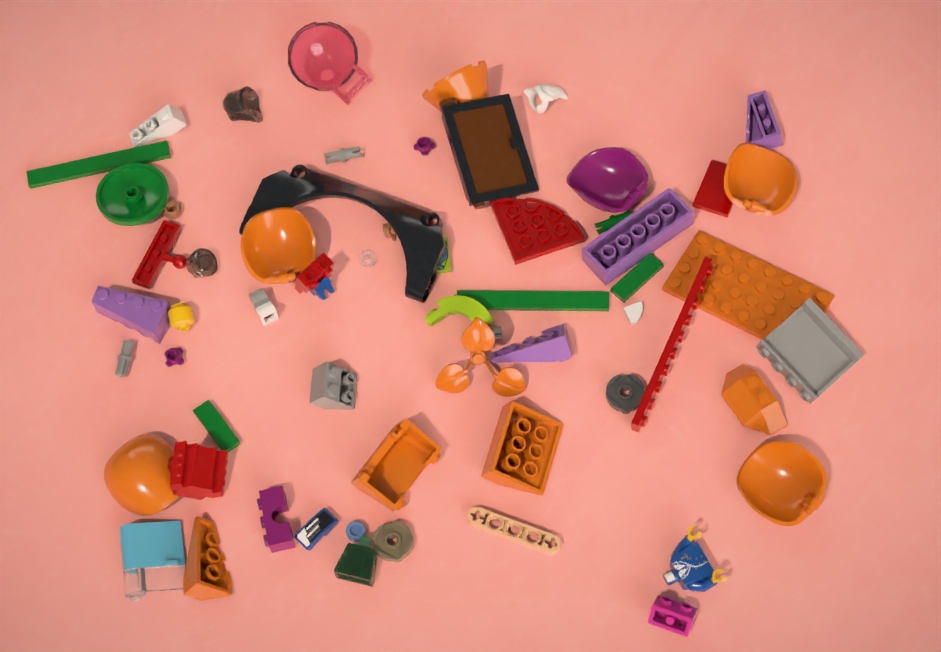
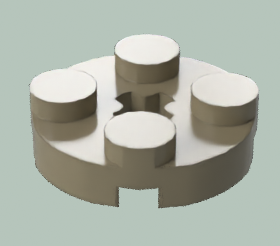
(388, 531)

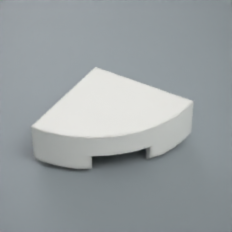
(634, 312)

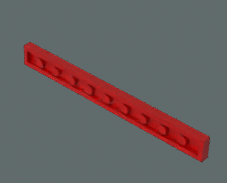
(670, 350)

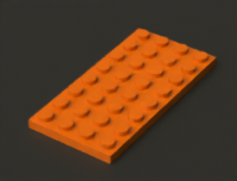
(742, 287)

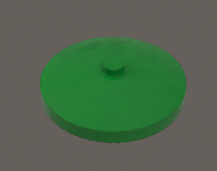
(132, 194)

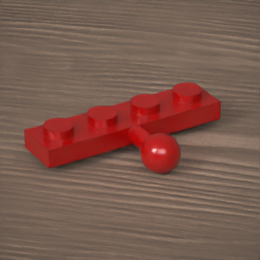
(157, 254)

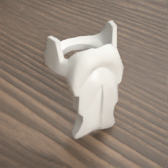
(546, 94)

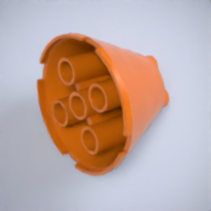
(464, 84)

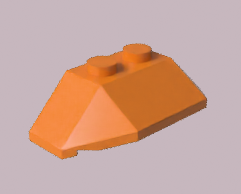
(752, 401)

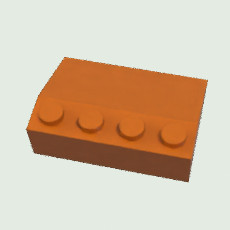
(522, 449)

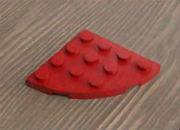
(534, 228)

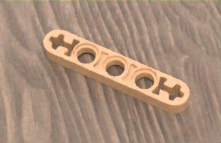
(521, 537)

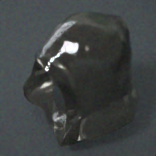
(242, 105)

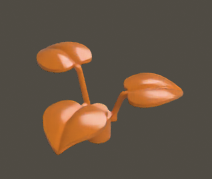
(478, 339)

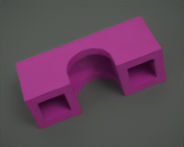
(272, 503)

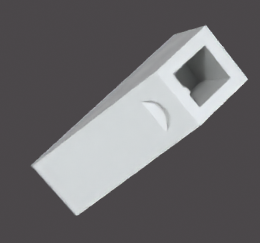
(160, 125)

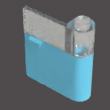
(152, 557)

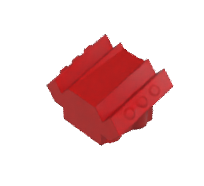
(197, 471)

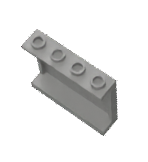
(809, 351)

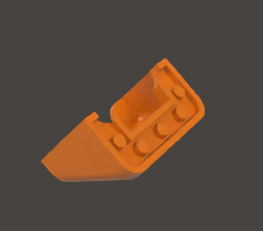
(396, 464)

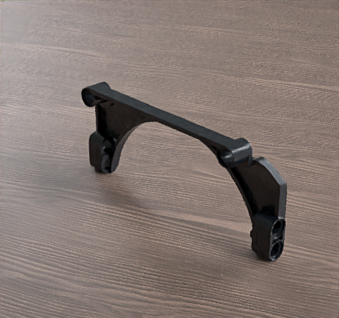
(420, 242)

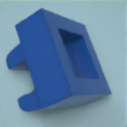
(324, 285)

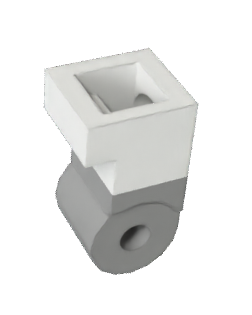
(263, 306)

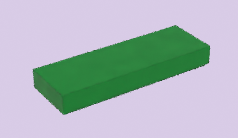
(636, 277)
(216, 426)

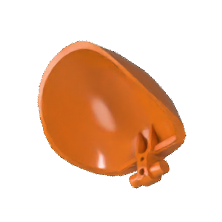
(759, 179)
(277, 245)
(140, 475)
(782, 482)

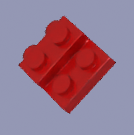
(316, 271)

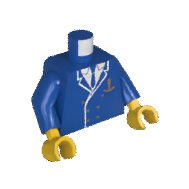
(691, 566)

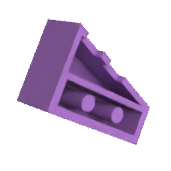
(761, 122)

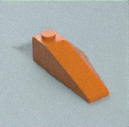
(205, 568)

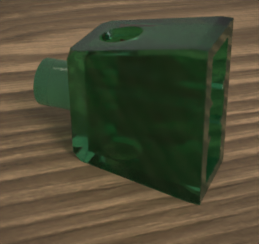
(358, 563)

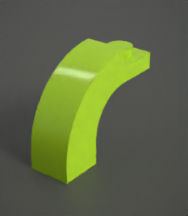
(458, 305)

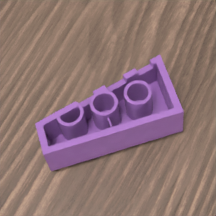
(134, 311)

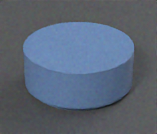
(355, 530)

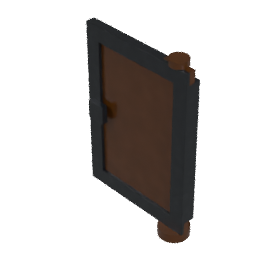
(488, 149)

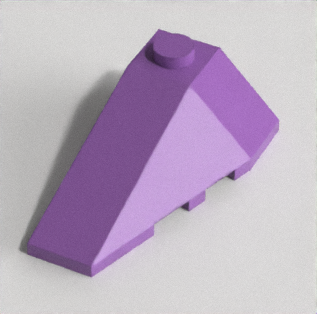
(549, 347)

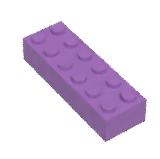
(637, 236)

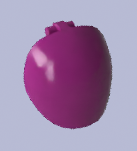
(609, 179)

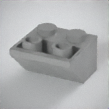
(333, 387)

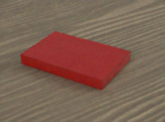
(711, 193)

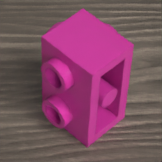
(672, 615)

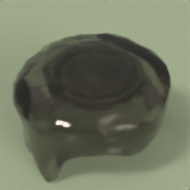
(201, 263)

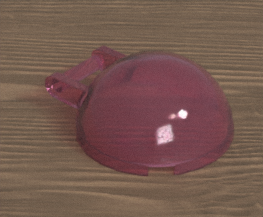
(325, 58)

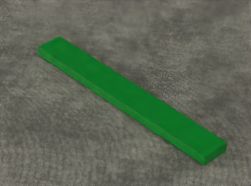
(97, 164)
(540, 300)

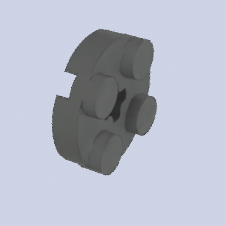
(614, 395)

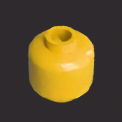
(181, 317)

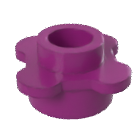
(424, 141)
(170, 353)

